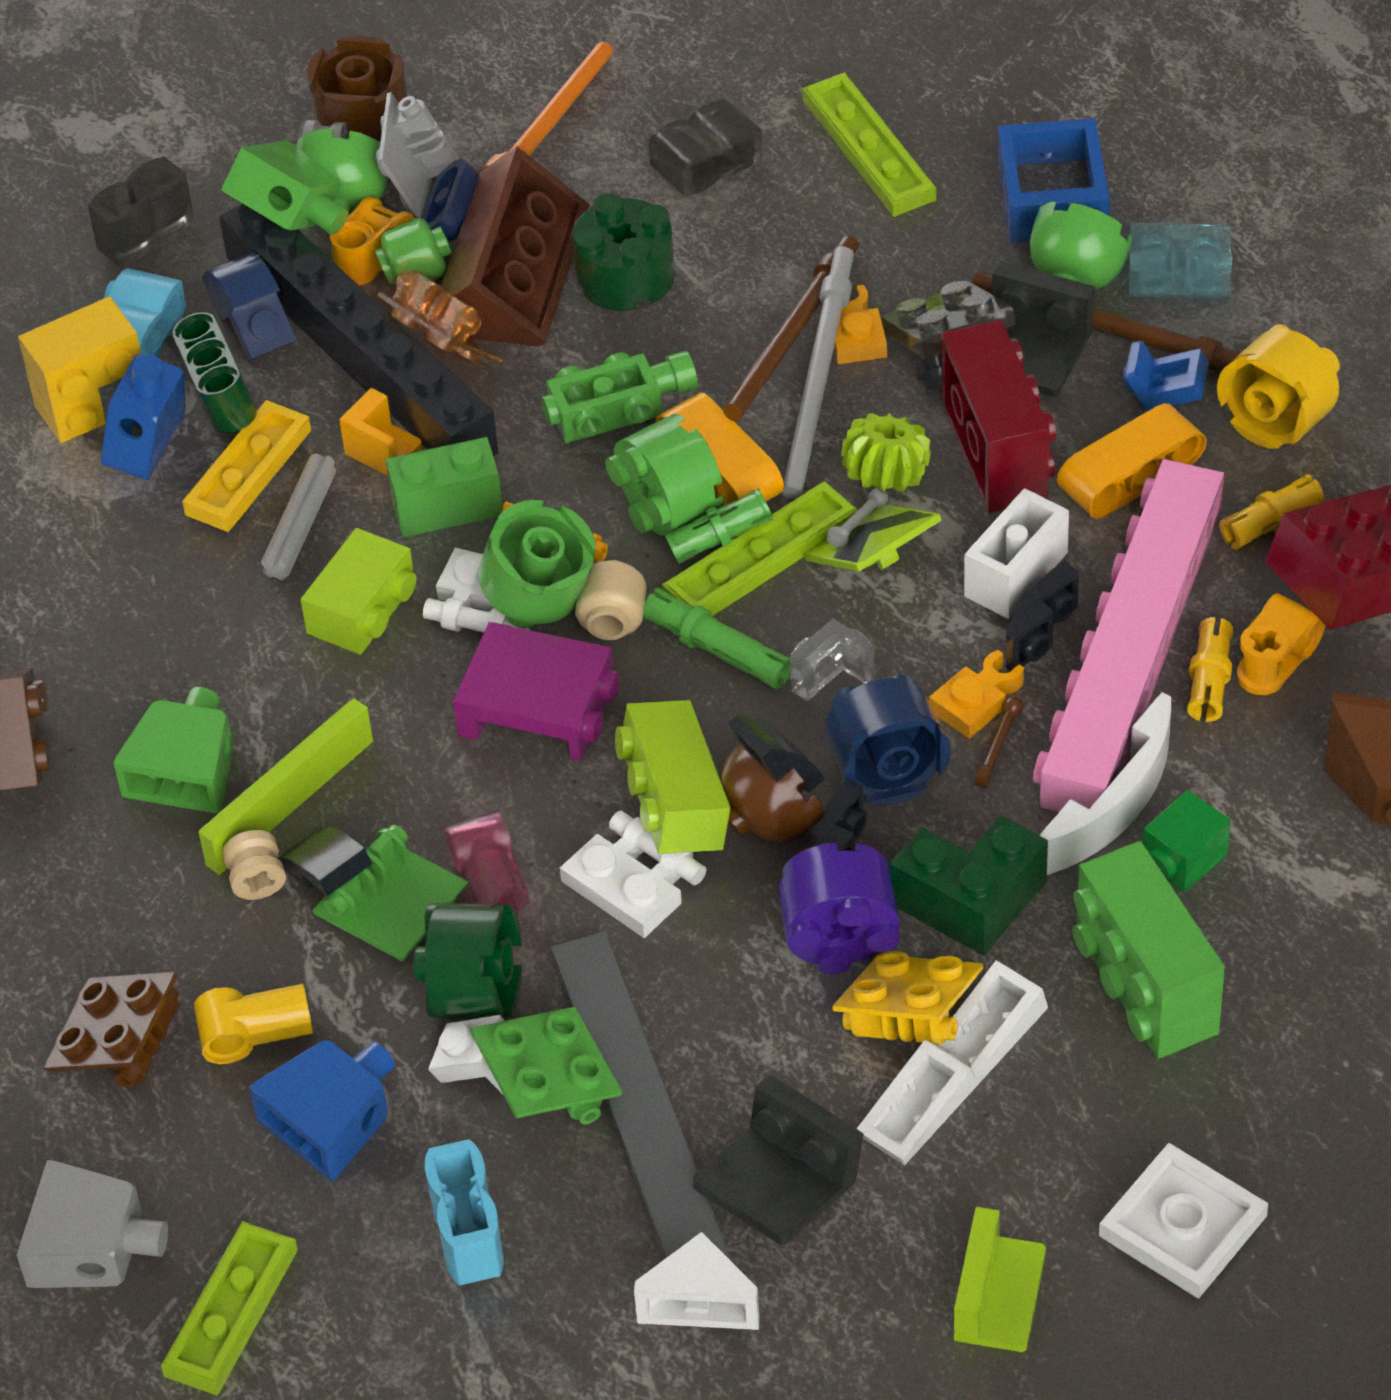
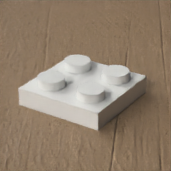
(1183, 1220)

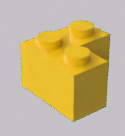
(73, 360)

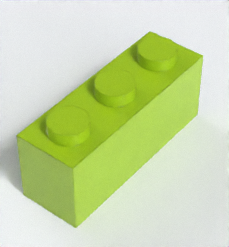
(673, 777)

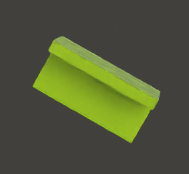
(997, 1286)

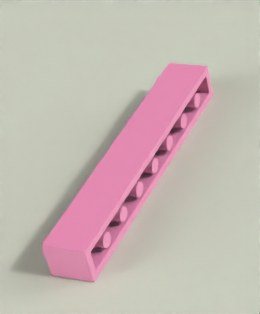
(1132, 635)

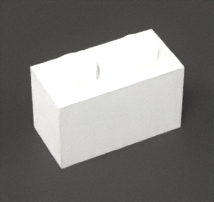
(1016, 553)

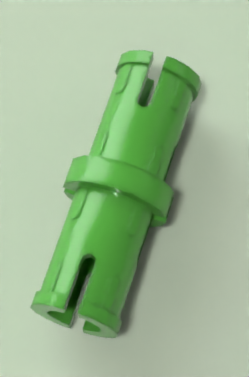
(718, 526)

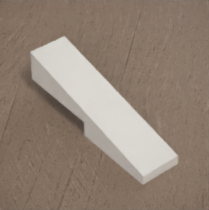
(945, 1074)

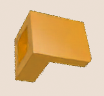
(371, 436)

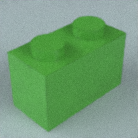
(444, 487)

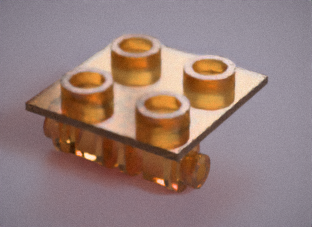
(438, 312)

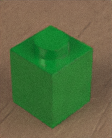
(1187, 840)

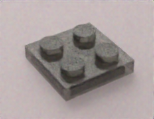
(920, 322)

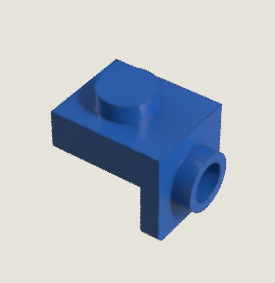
(1166, 379)

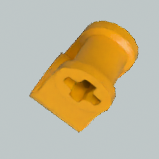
(361, 234)
(1277, 644)

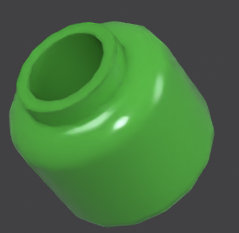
(413, 248)

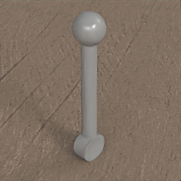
(839, 535)

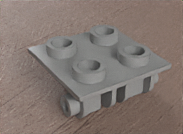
(412, 150)

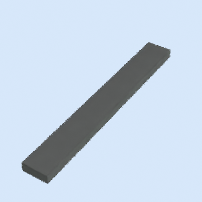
(643, 1111)

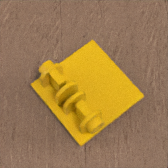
(906, 997)

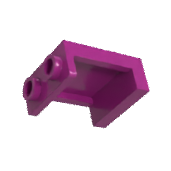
(537, 686)

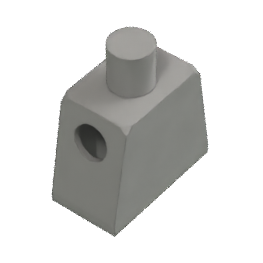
(85, 1230)

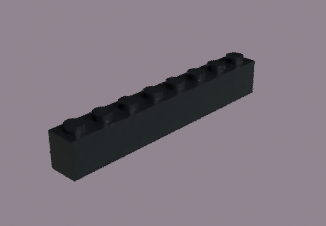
(361, 334)

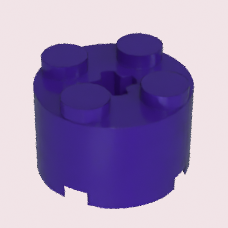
(838, 906)

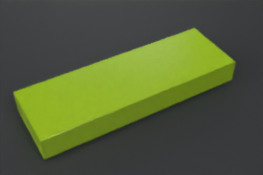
(229, 1308)

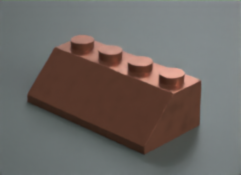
(515, 249)

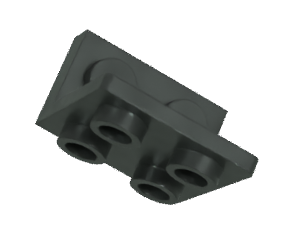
(1051, 321)
(784, 1165)

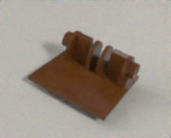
(117, 1025)

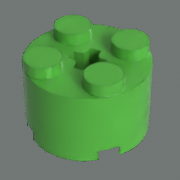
(665, 475)
(536, 563)

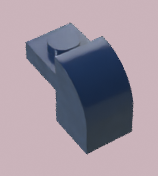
(248, 298)

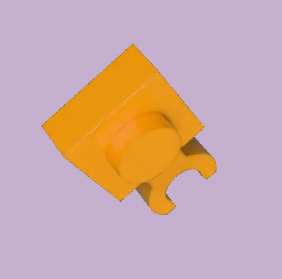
(860, 332)
(975, 699)

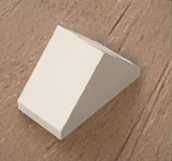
(698, 1290)

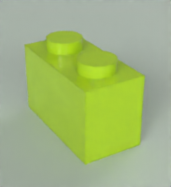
(358, 591)

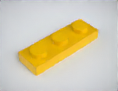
(246, 466)

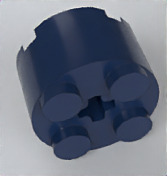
(887, 739)

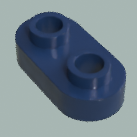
(450, 198)

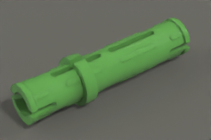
(698, 628)

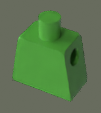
(286, 187)
(179, 754)

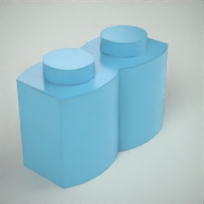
(150, 305)
(464, 1212)

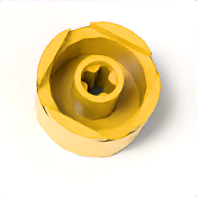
(1279, 387)

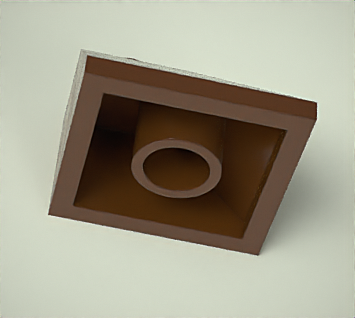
(1361, 752)

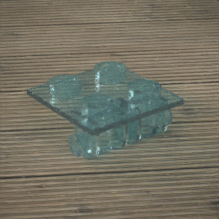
(1180, 261)

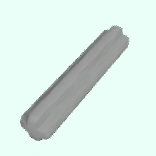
(298, 516)

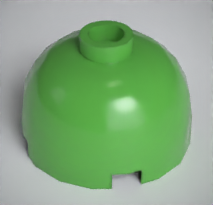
(349, 161)
(1078, 244)

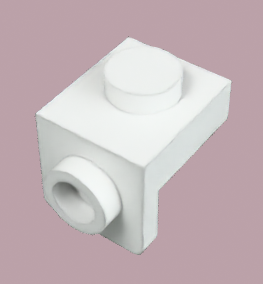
(458, 1054)

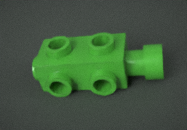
(614, 393)

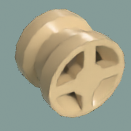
(254, 864)

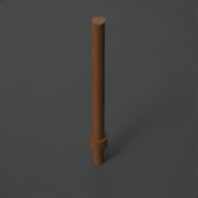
(1149, 334)
(783, 338)

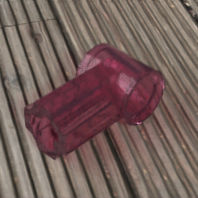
(486, 854)

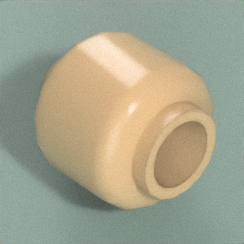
(611, 600)

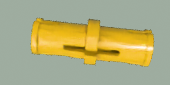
(1268, 511)
(1210, 669)

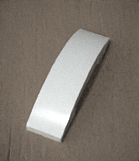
(1084, 831)

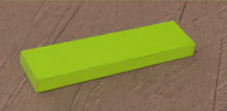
(869, 144)
(761, 550)
(289, 781)

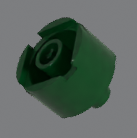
(623, 252)
(469, 960)

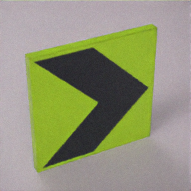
(875, 539)

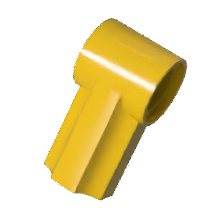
(235, 1023)

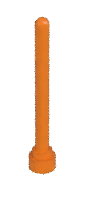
(561, 101)

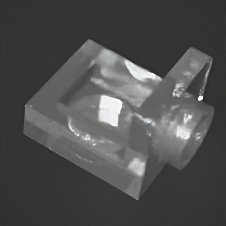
(826, 654)

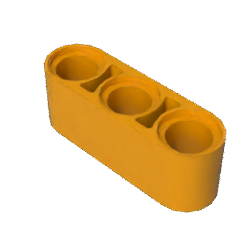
(738, 457)
(1117, 465)

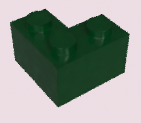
(970, 892)

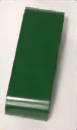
(214, 372)

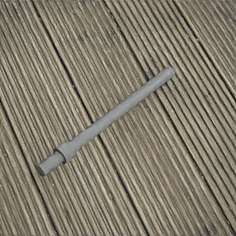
(834, 296)

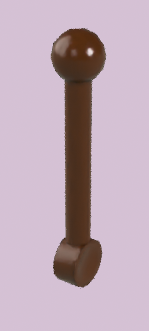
(1012, 708)

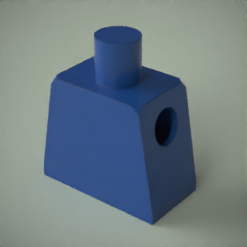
(148, 396)
(325, 1103)

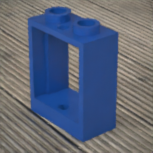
(1048, 144)

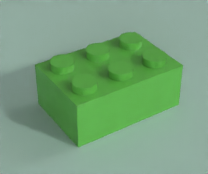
(1148, 950)

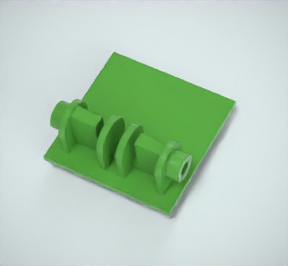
(390, 896)
(547, 1064)

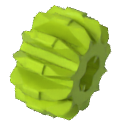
(886, 452)

